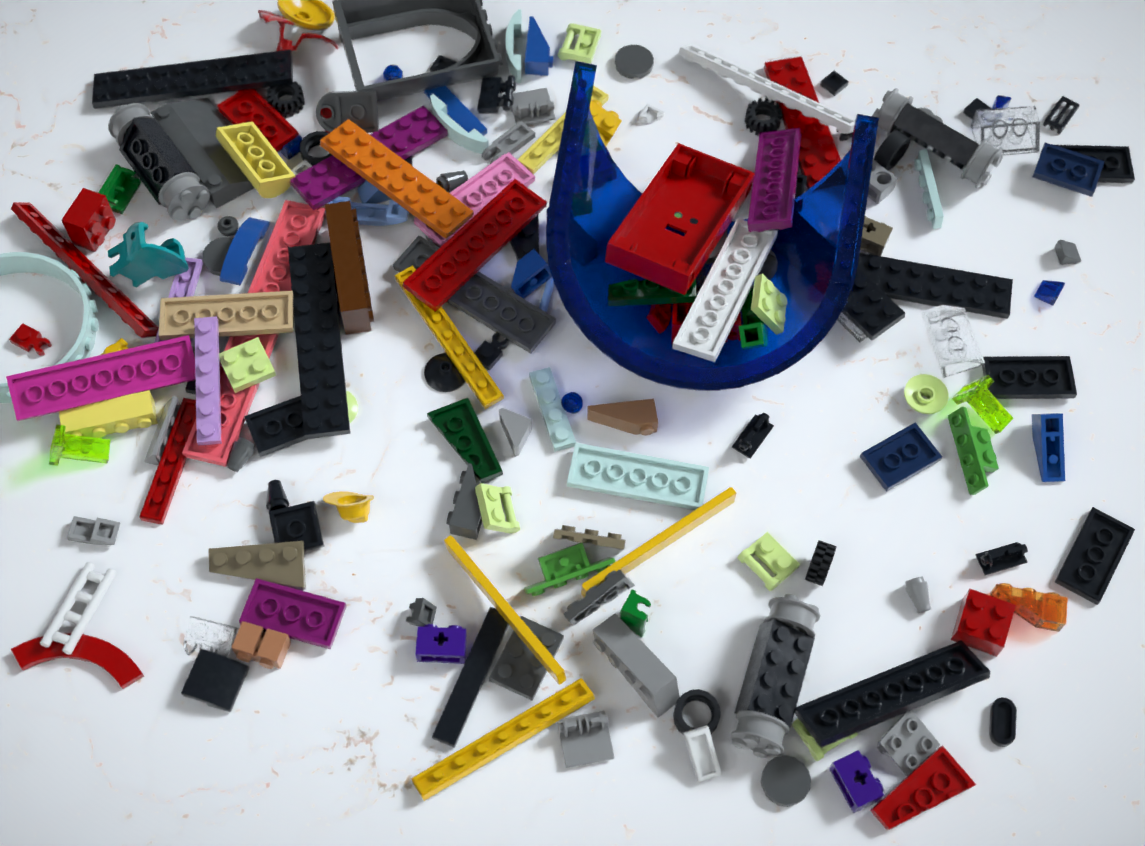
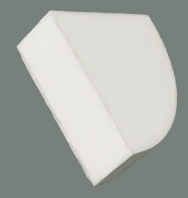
(650, 114)

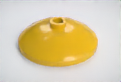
(307, 13)

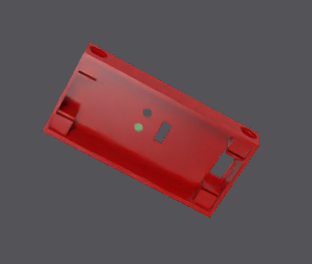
(690, 195)

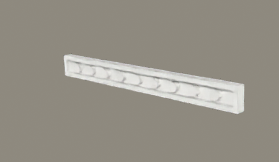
(773, 90)

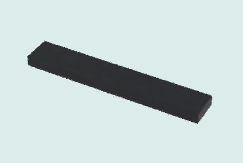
(471, 679)

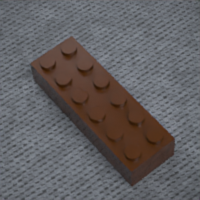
(349, 267)

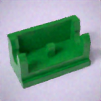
(120, 188)
(632, 616)

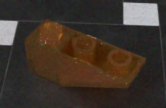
(1037, 608)

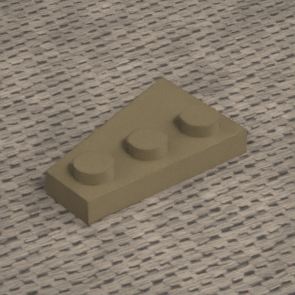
(589, 536)

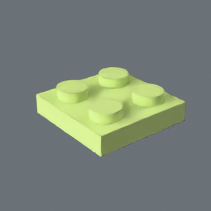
(769, 304)
(246, 365)

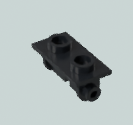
(753, 435)
(1002, 558)

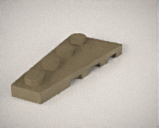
(271, 562)

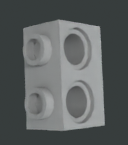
(881, 183)

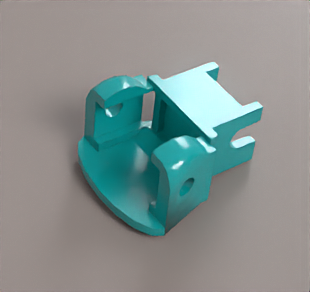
(143, 260)

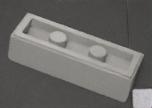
(162, 431)

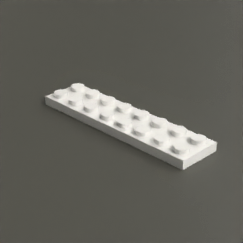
(724, 291)

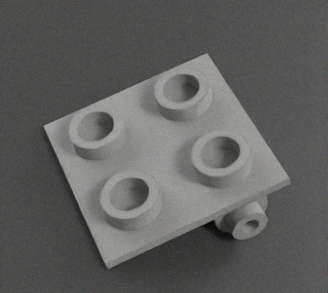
(533, 106)
(585, 739)
(908, 742)

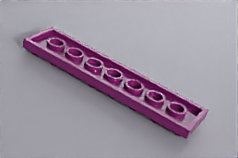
(333, 178)
(774, 180)

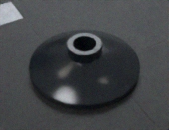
(441, 379)

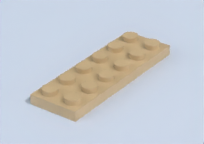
(235, 313)

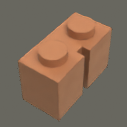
(265, 648)

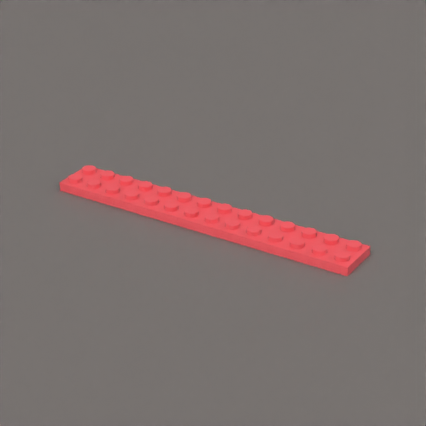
(294, 227)

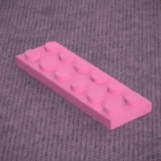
(483, 188)

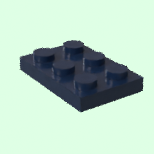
(1068, 169)
(901, 456)

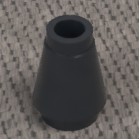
(276, 496)

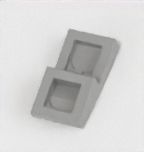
(93, 531)

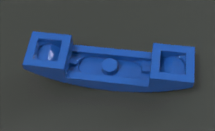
(241, 249)

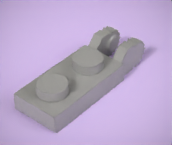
(509, 141)

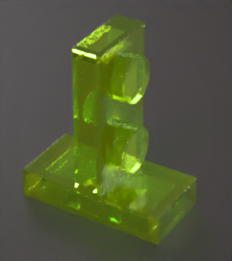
(984, 403)
(77, 447)

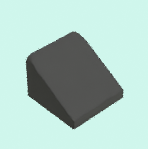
(1067, 252)

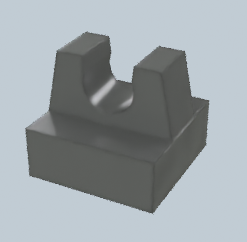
(422, 613)

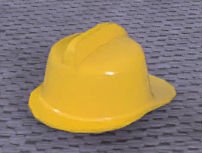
(350, 505)

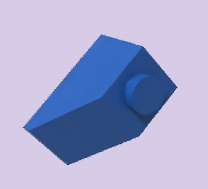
(530, 274)

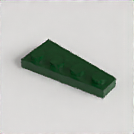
(646, 293)
(466, 436)

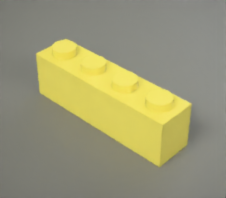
(111, 416)

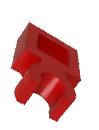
(29, 338)

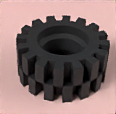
(287, 106)
(763, 108)
(820, 563)

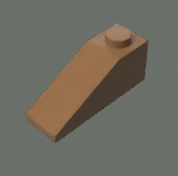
(628, 416)

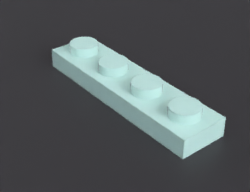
(930, 194)
(551, 409)

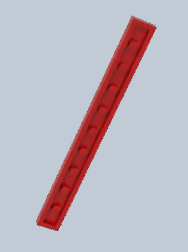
(86, 270)

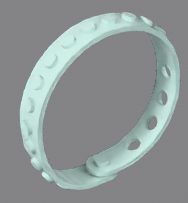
(35, 263)

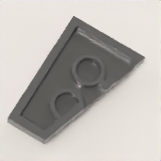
(595, 595)

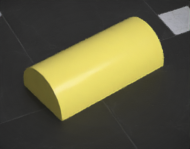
(256, 158)

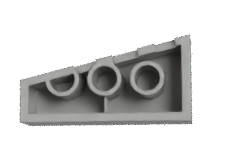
(637, 664)

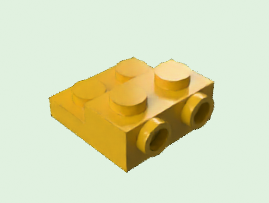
(605, 121)

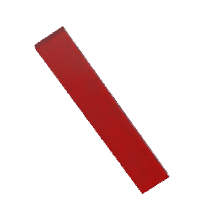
(170, 466)

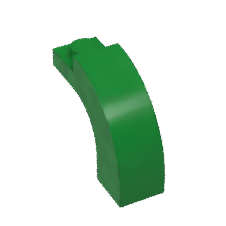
(753, 331)

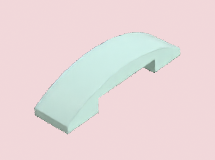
(514, 30)
(471, 141)

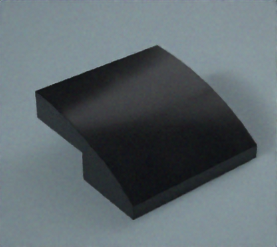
(215, 680)

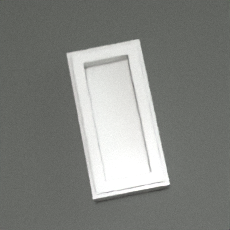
(702, 753)

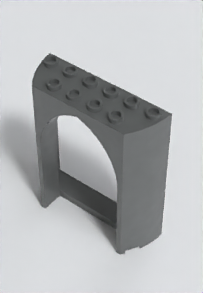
(374, 17)

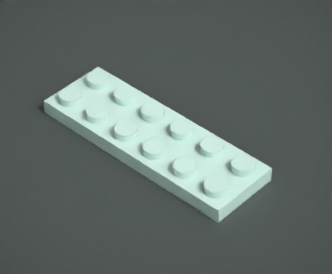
(638, 476)

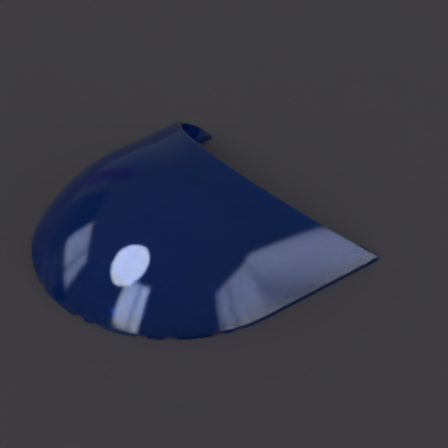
(813, 258)

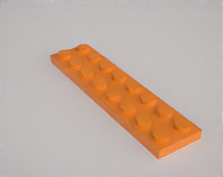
(397, 178)

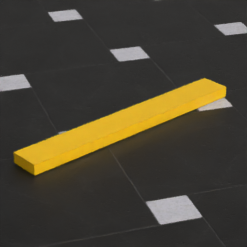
(455, 347)
(665, 538)
(505, 610)
(502, 739)

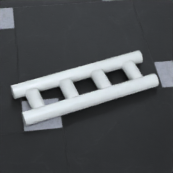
(80, 620)

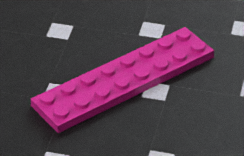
(101, 377)

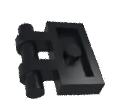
(490, 94)

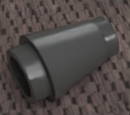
(451, 180)
(240, 453)

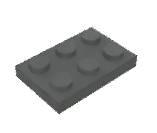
(518, 667)

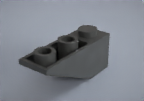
(466, 516)

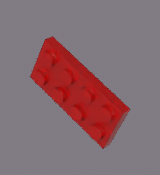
(252, 107)

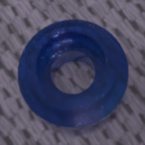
(392, 72)
(572, 402)

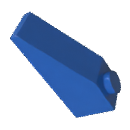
(537, 51)
(1049, 445)

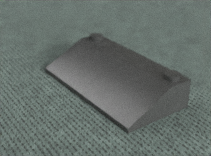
(193, 131)

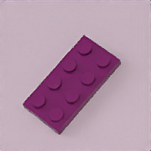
(294, 612)

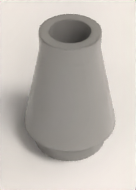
(918, 592)

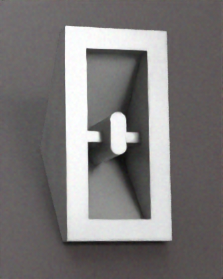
(516, 428)

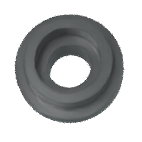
(229, 230)

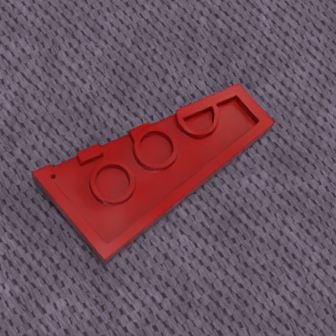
(924, 788)

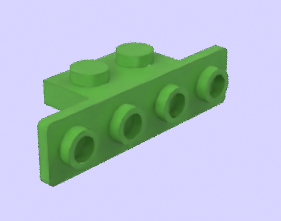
(973, 449)
(564, 565)

